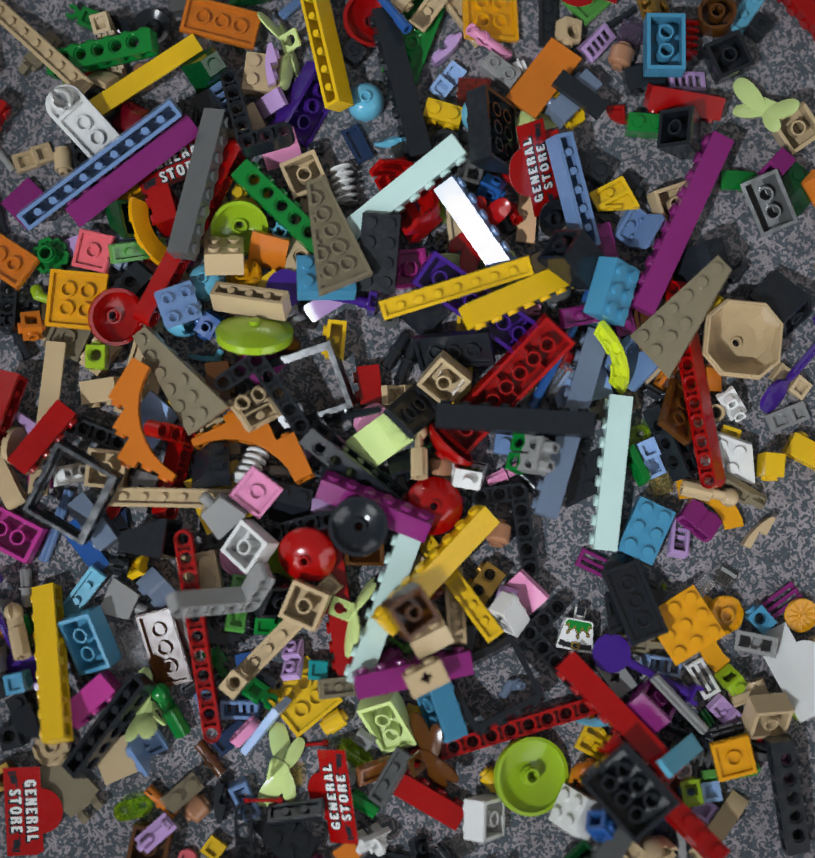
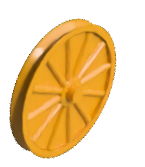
(800, 615)

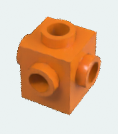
(31, 325)

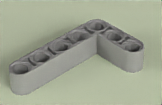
(223, 600)

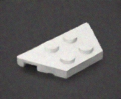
(736, 457)

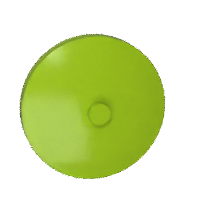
(253, 335)
(530, 775)

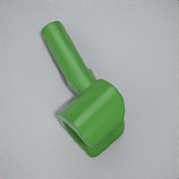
(406, 648)

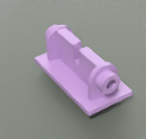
(155, 833)

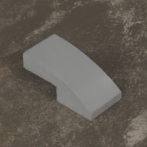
(787, 417)

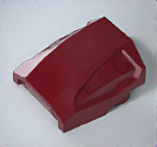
(127, 115)

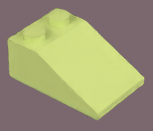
(379, 440)
(387, 721)

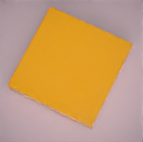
(733, 757)

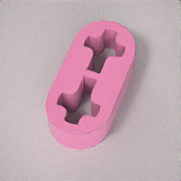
(245, 731)

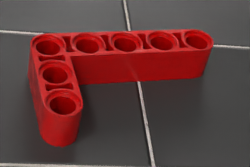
(176, 458)

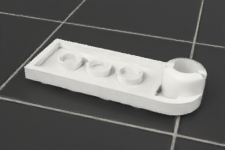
(80, 119)

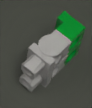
(532, 456)

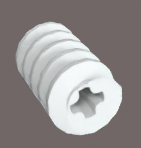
(342, 184)
(253, 456)

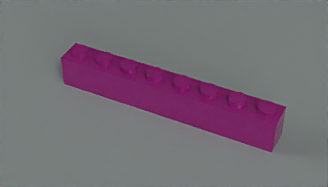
(132, 170)

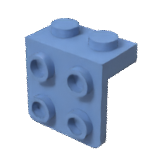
(638, 229)
(178, 303)
(640, 365)
(142, 749)

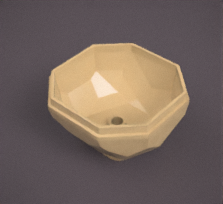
(755, 330)

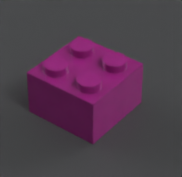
(651, 706)

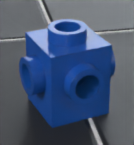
(491, 187)
(207, 324)
(600, 825)

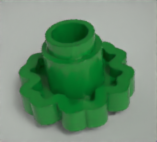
(52, 255)

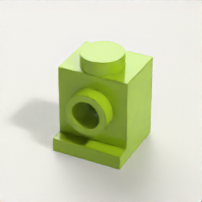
(734, 684)
(697, 798)

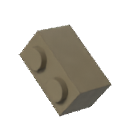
(181, 793)

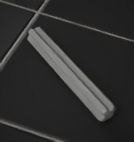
(679, 703)

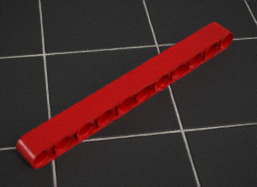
(172, 269)
(703, 411)
(196, 644)
(519, 731)

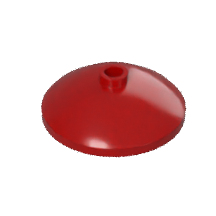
(355, 19)
(121, 326)
(447, 449)
(445, 495)
(309, 545)

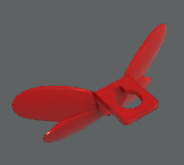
(469, 257)

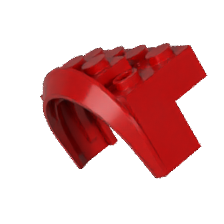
(415, 223)

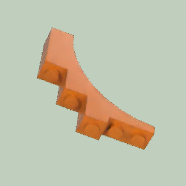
(129, 424)
(285, 449)

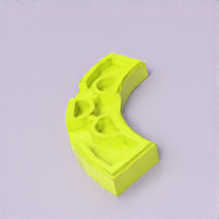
(619, 368)

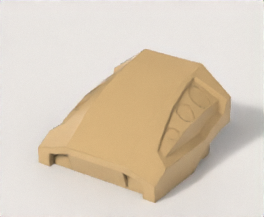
(254, 408)

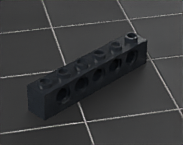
(349, 457)
(108, 725)
(775, 748)

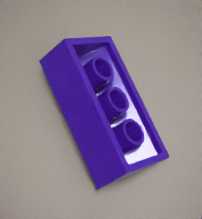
(305, 106)

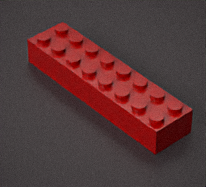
(515, 374)

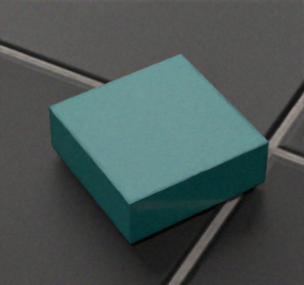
(317, 669)

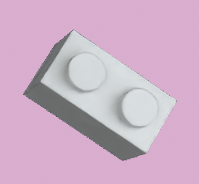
(509, 613)

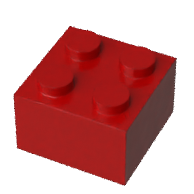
(164, 207)

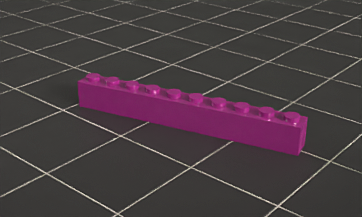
(681, 222)

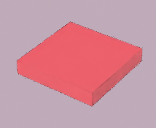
(93, 251)

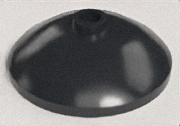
(344, 531)

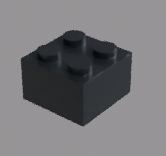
(727, 57)

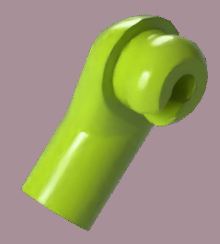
(38, 293)

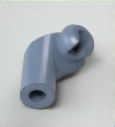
(511, 685)

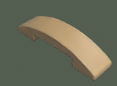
(103, 26)
(725, 817)

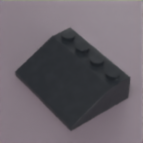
(491, 129)
(629, 791)

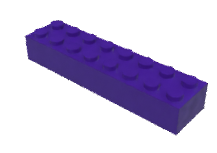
(438, 269)

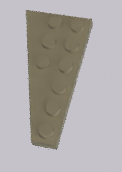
(335, 248)
(674, 325)
(183, 386)

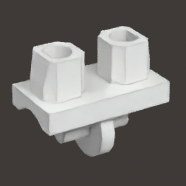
(732, 404)
(69, 474)
(375, 841)

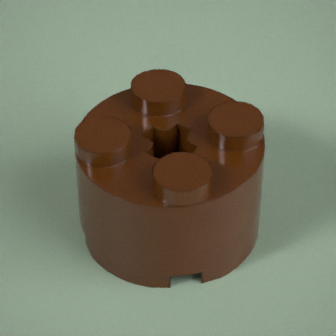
(717, 25)

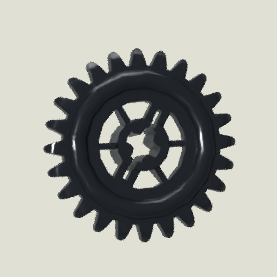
(226, 639)

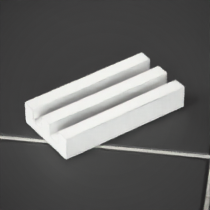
(694, 663)

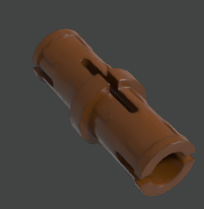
(210, 758)

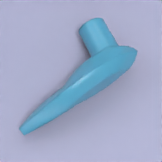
(387, 143)
(218, 356)
(594, 722)

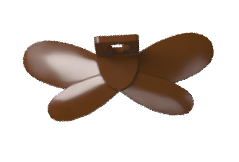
(430, 743)

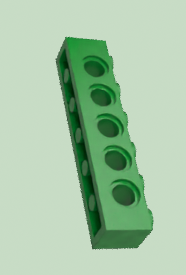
(128, 53)
(243, 176)

